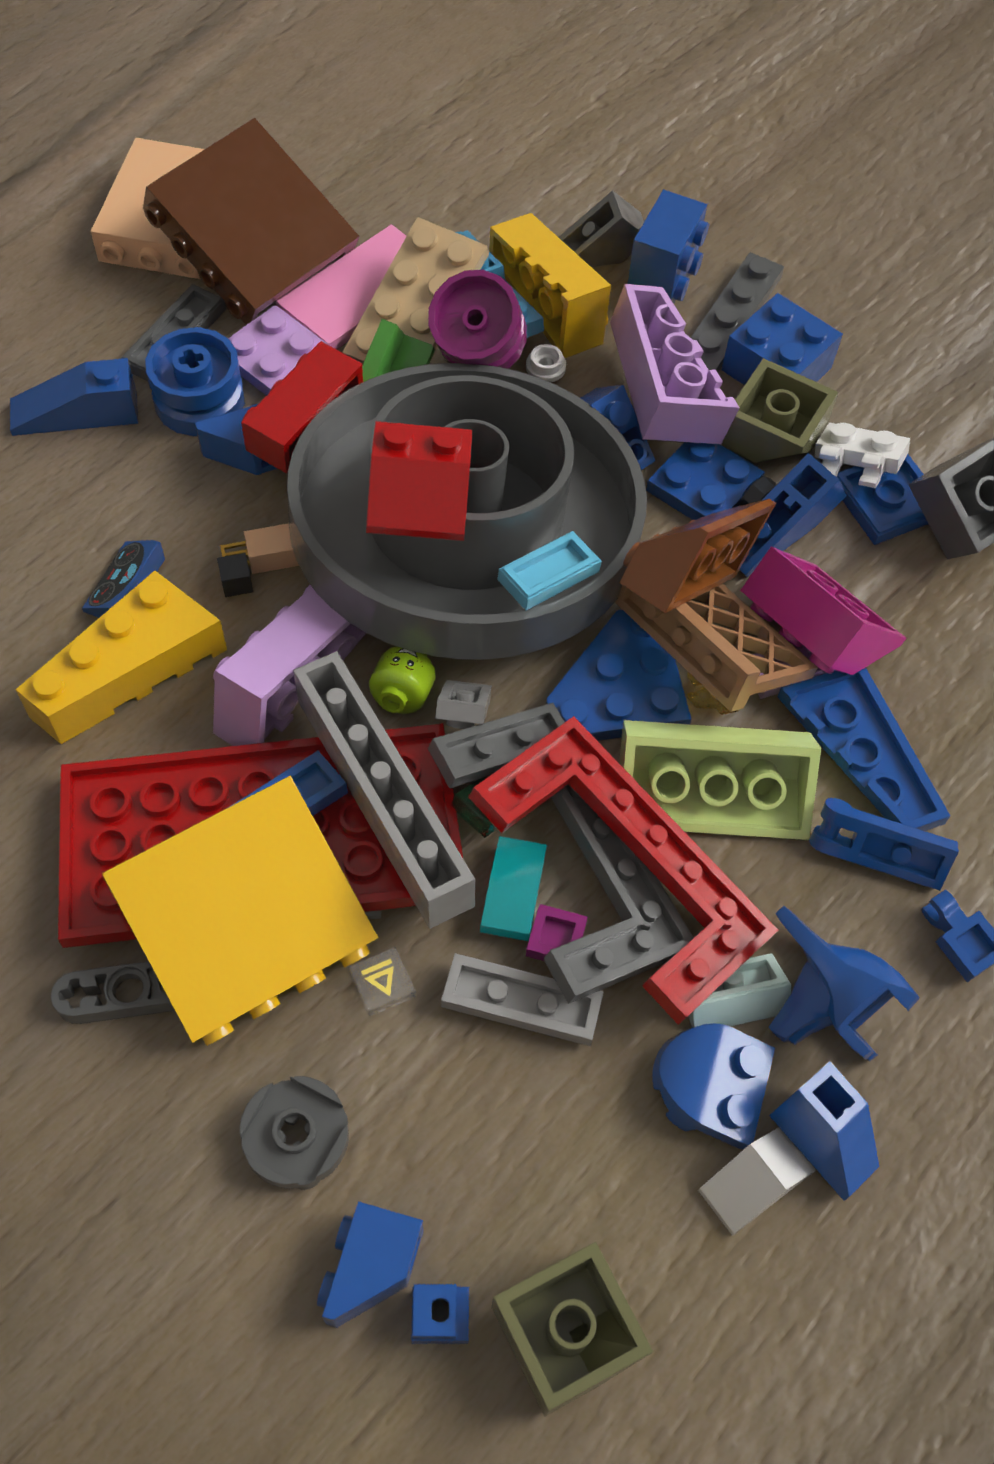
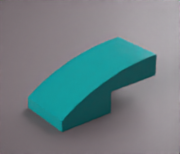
(513, 888)

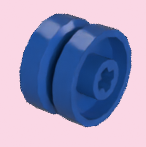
(193, 378)

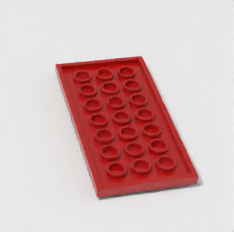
(137, 802)

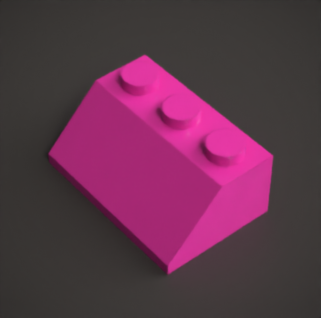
(819, 613)

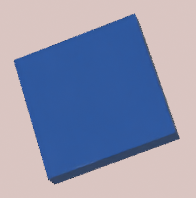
(889, 507)

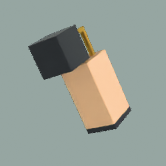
(267, 551)

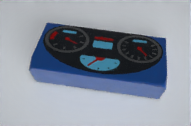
(128, 569)

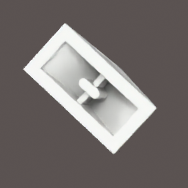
(756, 1180)

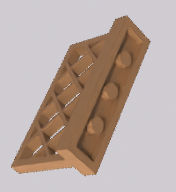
(716, 653)

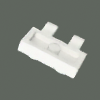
(863, 448)

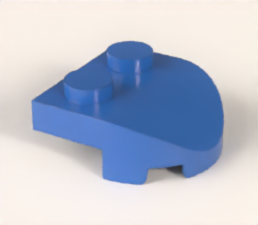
(714, 1081)

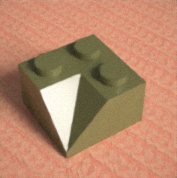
(779, 414)
(570, 1328)

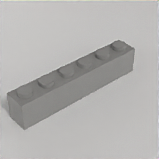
(385, 790)

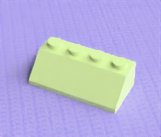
(726, 776)

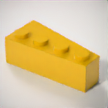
(553, 282)
(121, 657)

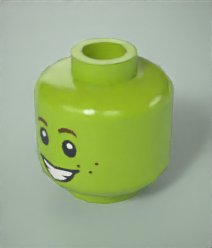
(402, 680)

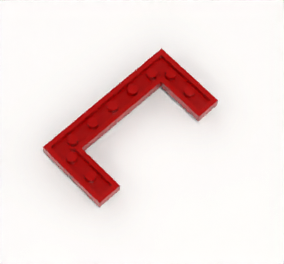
(730, 920)

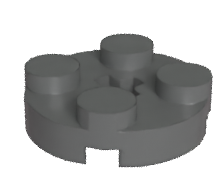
(304, 1162)

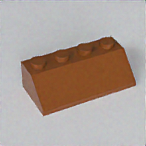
(694, 556)

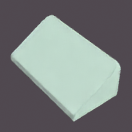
(748, 995)

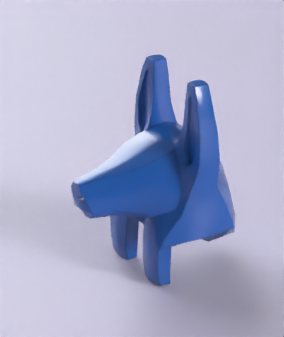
(836, 989)

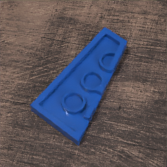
(867, 744)

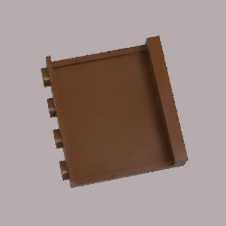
(247, 220)

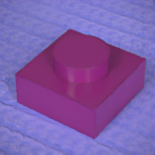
(553, 929)

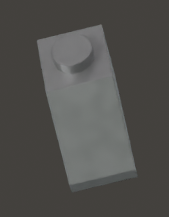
(605, 232)

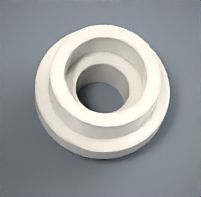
(546, 363)

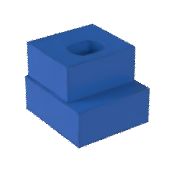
(428, 1331)

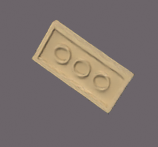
(405, 293)

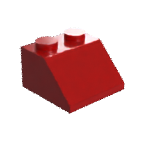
(419, 481)

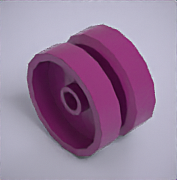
(477, 320)

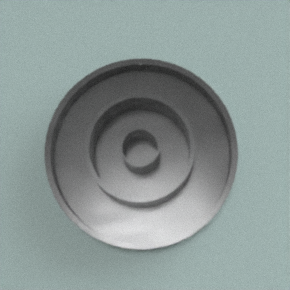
(535, 474)

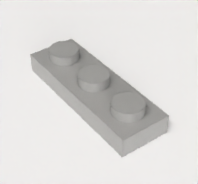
(519, 1000)

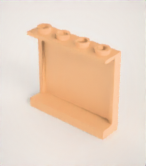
(122, 230)

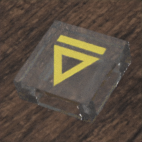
(382, 981)

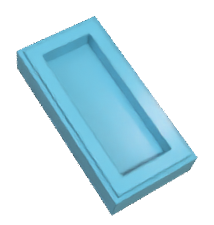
(549, 570)

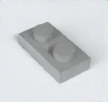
(463, 703)

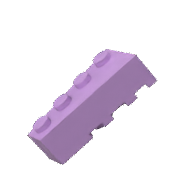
(665, 372)
(258, 683)

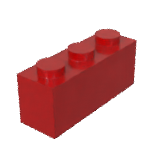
(292, 403)

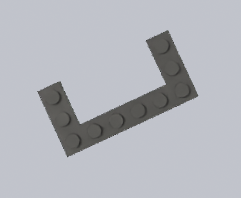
(650, 922)

